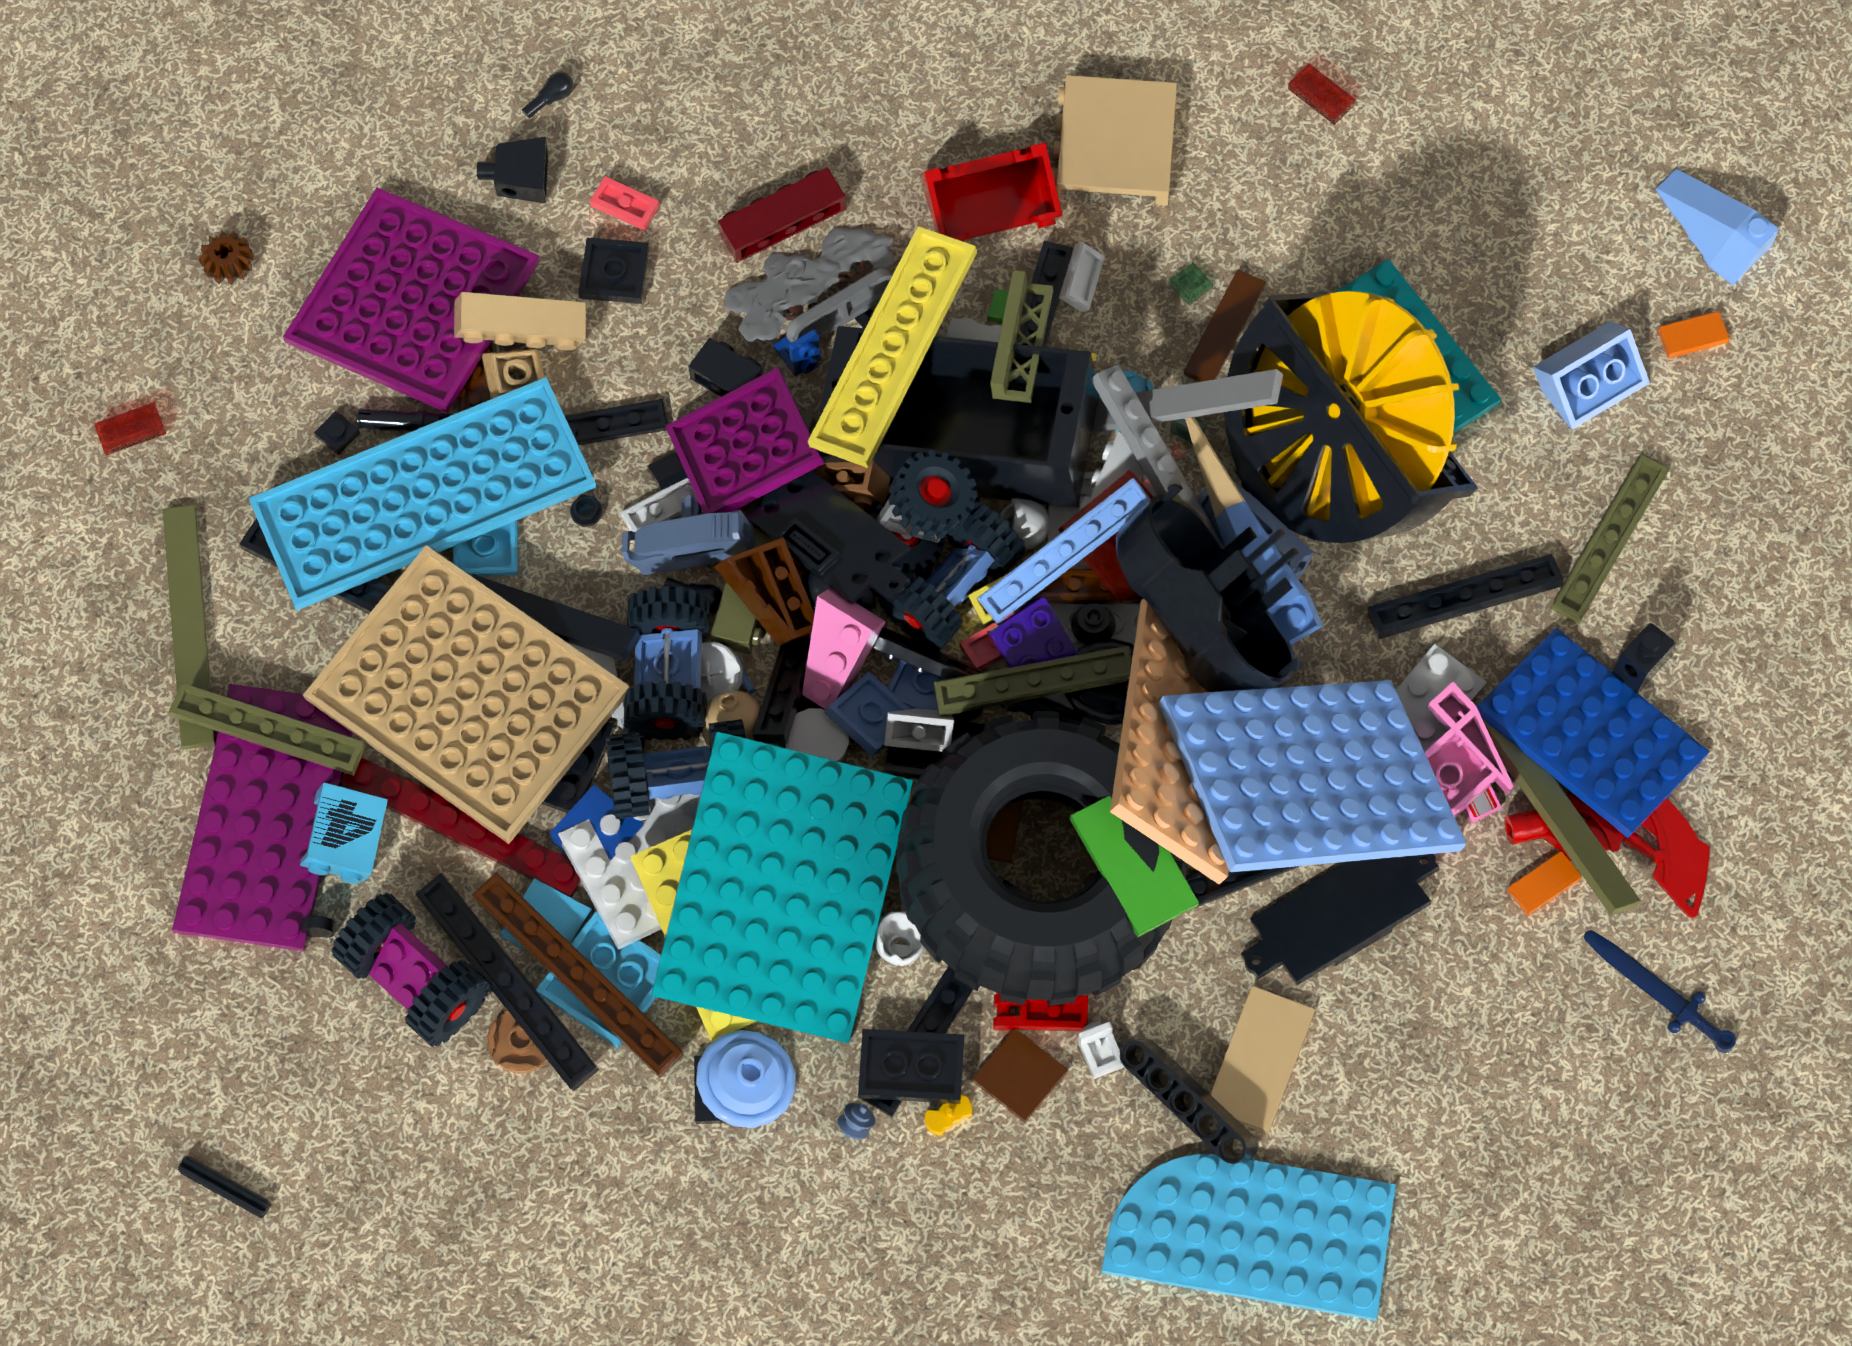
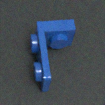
(800, 355)

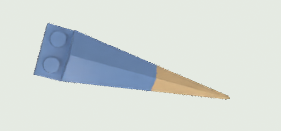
(1295, 610)

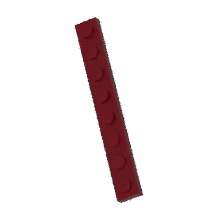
(449, 821)

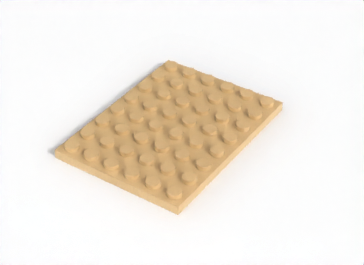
(467, 693)

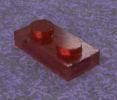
(1321, 94)
(130, 428)

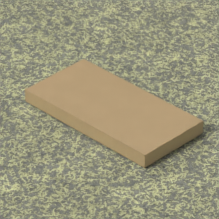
(1261, 1058)

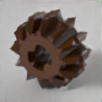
(218, 266)

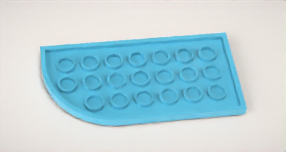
(1256, 1233)

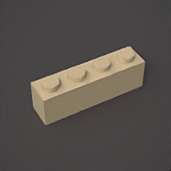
(519, 320)

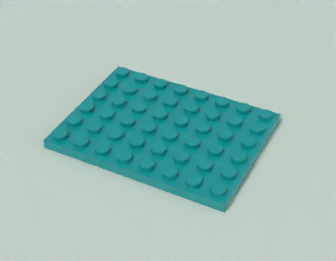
(782, 887)

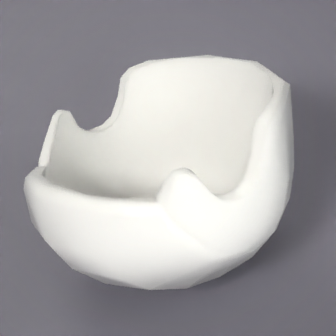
(897, 927)

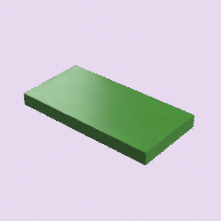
(1145, 896)

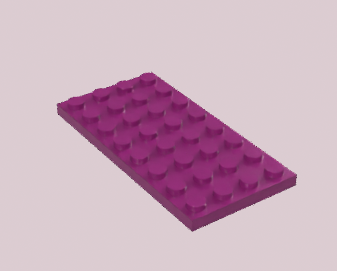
(253, 833)

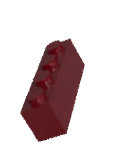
(781, 214)

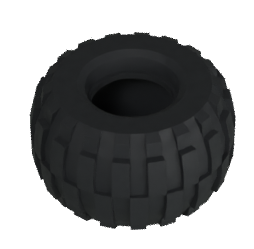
(963, 907)

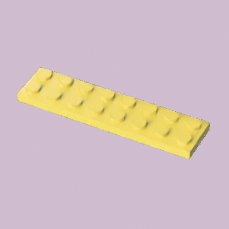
(892, 347)

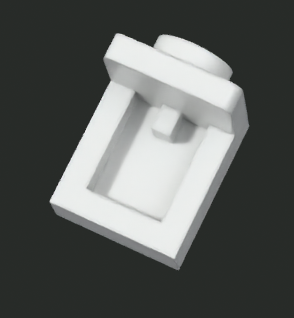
(1099, 1049)

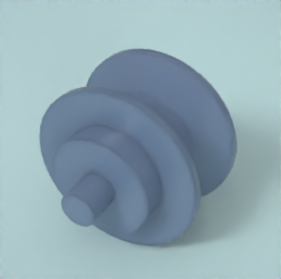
(856, 1121)

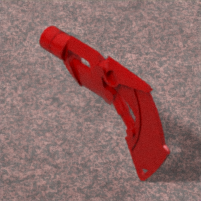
(1679, 855)

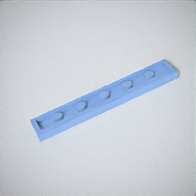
(1063, 551)

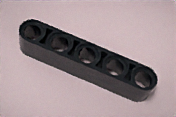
(1203, 1103)

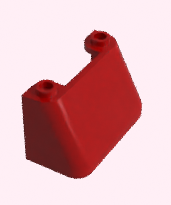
(993, 194)

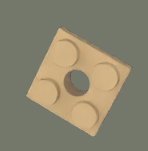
(501, 363)

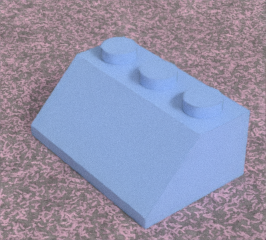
(1592, 373)

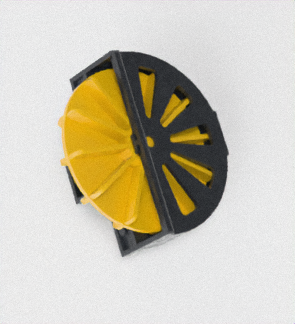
(1357, 418)

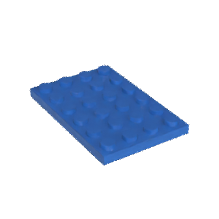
(1592, 732)

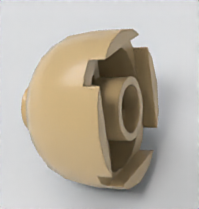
(732, 706)

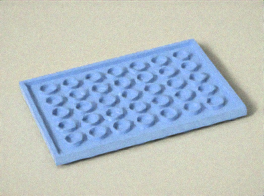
(1310, 775)

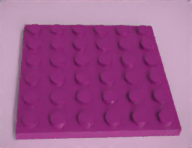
(393, 293)

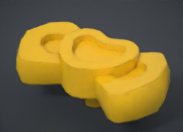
(947, 1116)

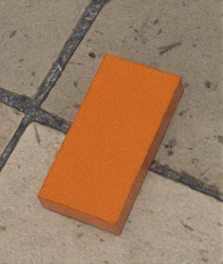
(1693, 334)
(1544, 883)

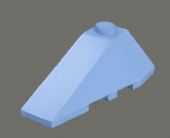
(1721, 228)

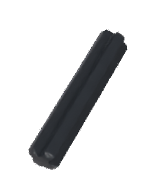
(224, 1186)

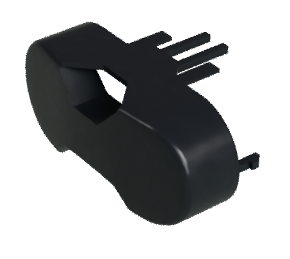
(1188, 575)

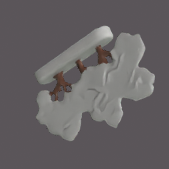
(801, 281)

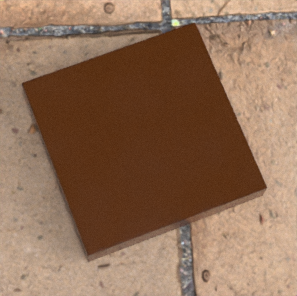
(1020, 1075)

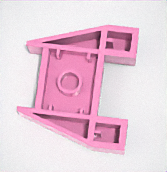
(1465, 755)

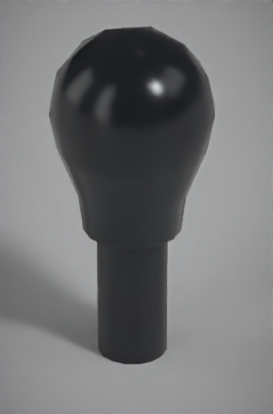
(556, 87)
(710, 591)

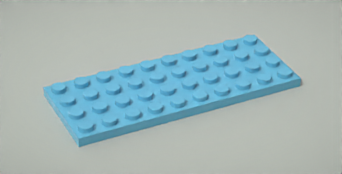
(421, 491)

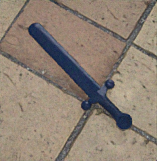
(1661, 992)

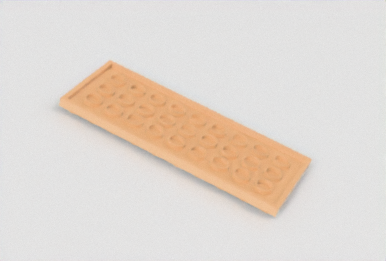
(1150, 777)

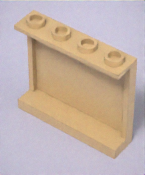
(1115, 136)

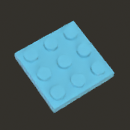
(628, 969)

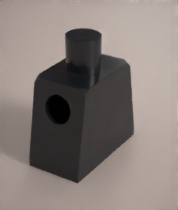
(518, 169)
(1646, 655)

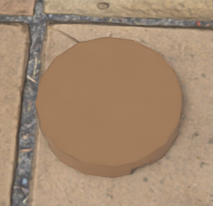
(514, 1053)

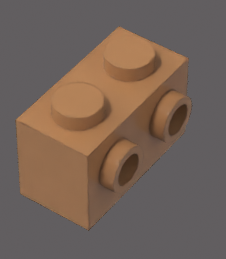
(860, 484)

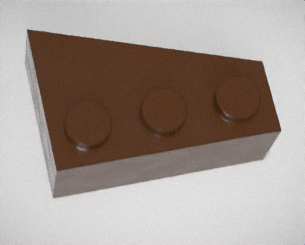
(771, 590)

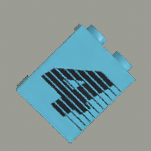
(344, 833)

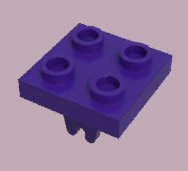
(1032, 636)

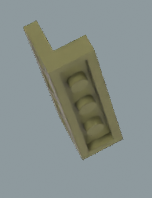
(1011, 332)

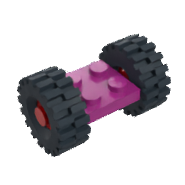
(383, 946)

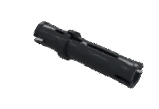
(396, 419)

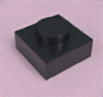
(337, 432)

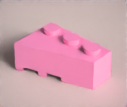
(837, 647)

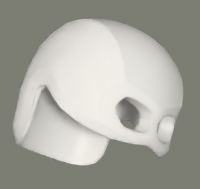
(1028, 520)

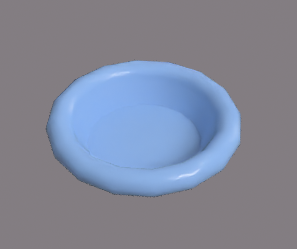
(746, 1078)

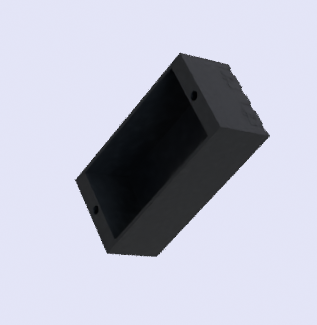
(1007, 445)

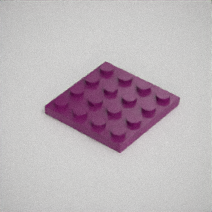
(744, 444)

